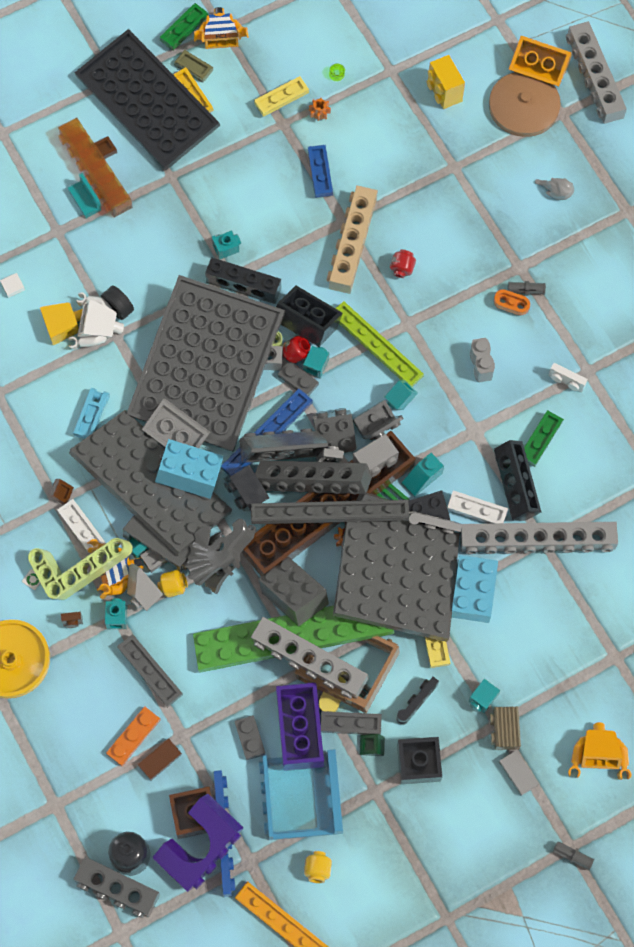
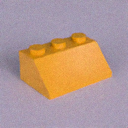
(540, 61)

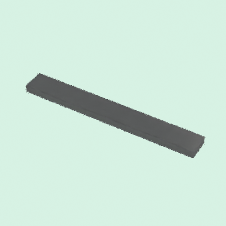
(329, 511)

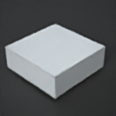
(12, 285)

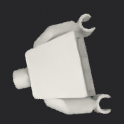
(96, 322)

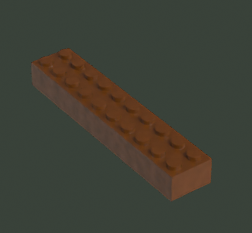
(284, 540)

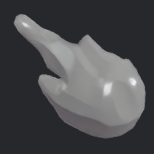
(560, 188)

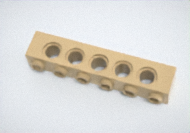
(344, 281)

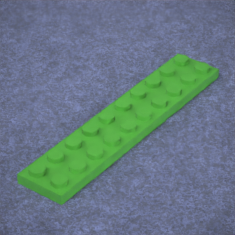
(235, 646)

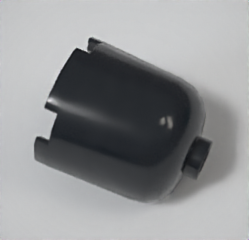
(129, 853)

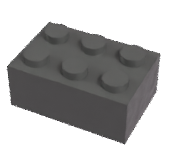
(293, 591)

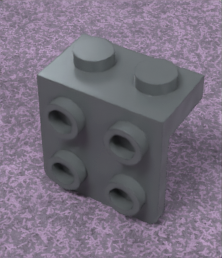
(376, 420)
(336, 428)

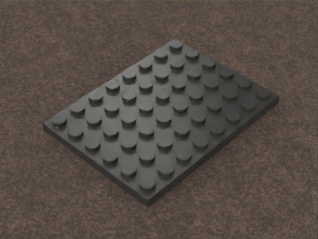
(208, 358)

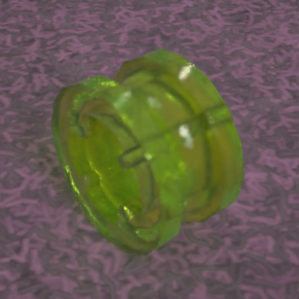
(341, 68)

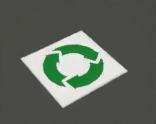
(31, 580)

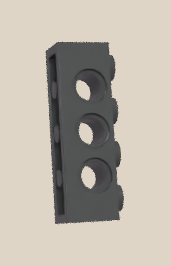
(90, 868)

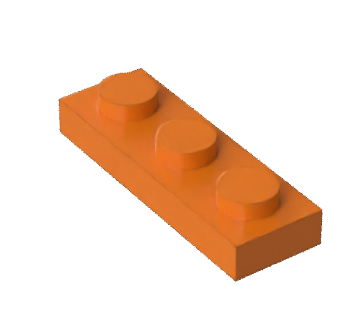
(133, 736)

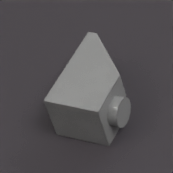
(141, 588)

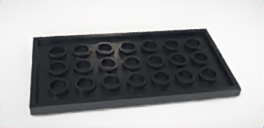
(147, 99)

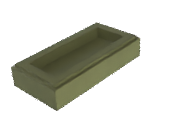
(196, 66)

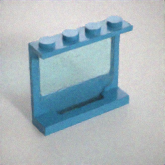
(301, 800)

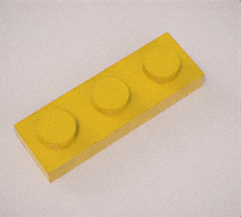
(188, 81)

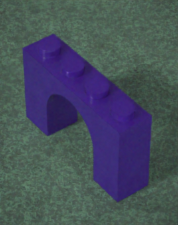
(221, 831)

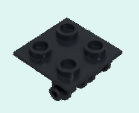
(430, 504)

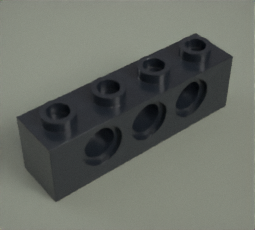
(243, 280)
(517, 480)

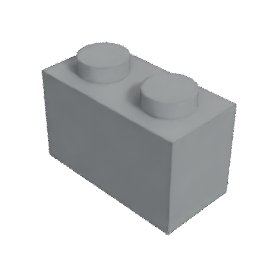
(377, 455)

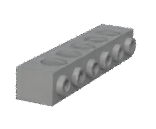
(584, 34)
(268, 629)

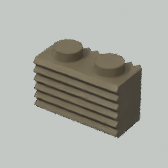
(506, 728)

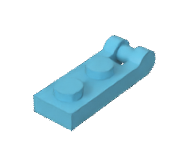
(91, 413)

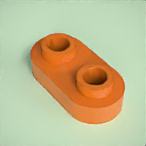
(512, 301)

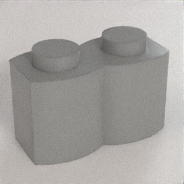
(482, 359)

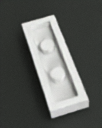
(476, 508)
(79, 524)

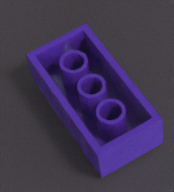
(300, 726)

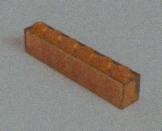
(95, 167)

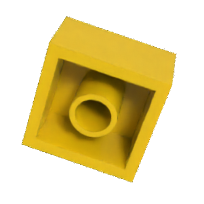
(445, 82)

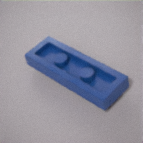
(320, 171)

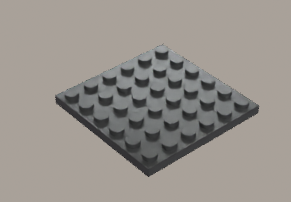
(398, 577)

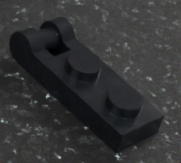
(416, 702)

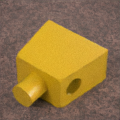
(61, 321)

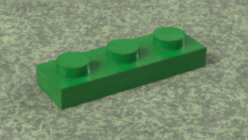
(183, 26)
(542, 437)

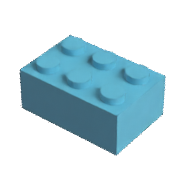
(189, 468)
(474, 588)

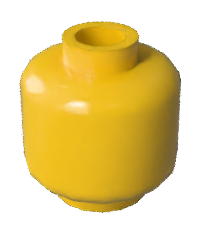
(172, 583)
(317, 867)

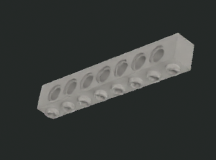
(566, 530)

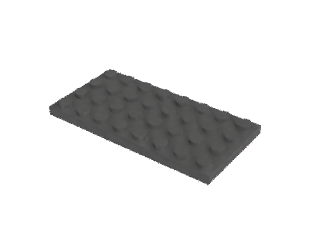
(127, 466)

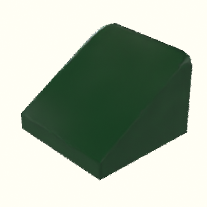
(372, 745)

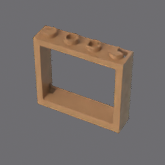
(359, 703)

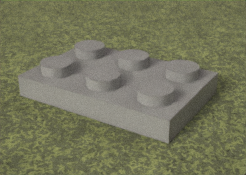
(173, 424)

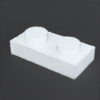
(573, 380)

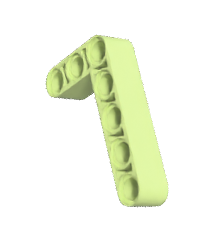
(82, 577)

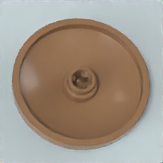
(524, 105)

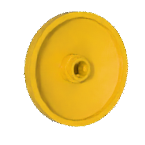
(22, 658)

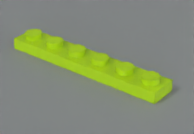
(378, 345)

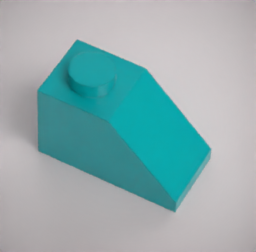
(423, 474)

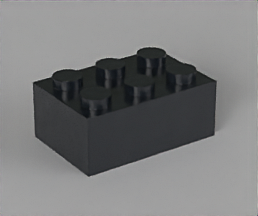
(309, 316)

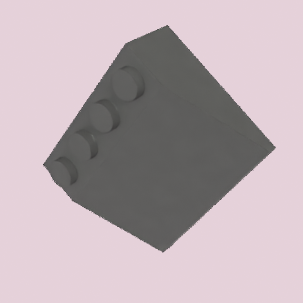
(281, 446)

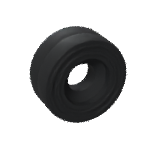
(118, 302)

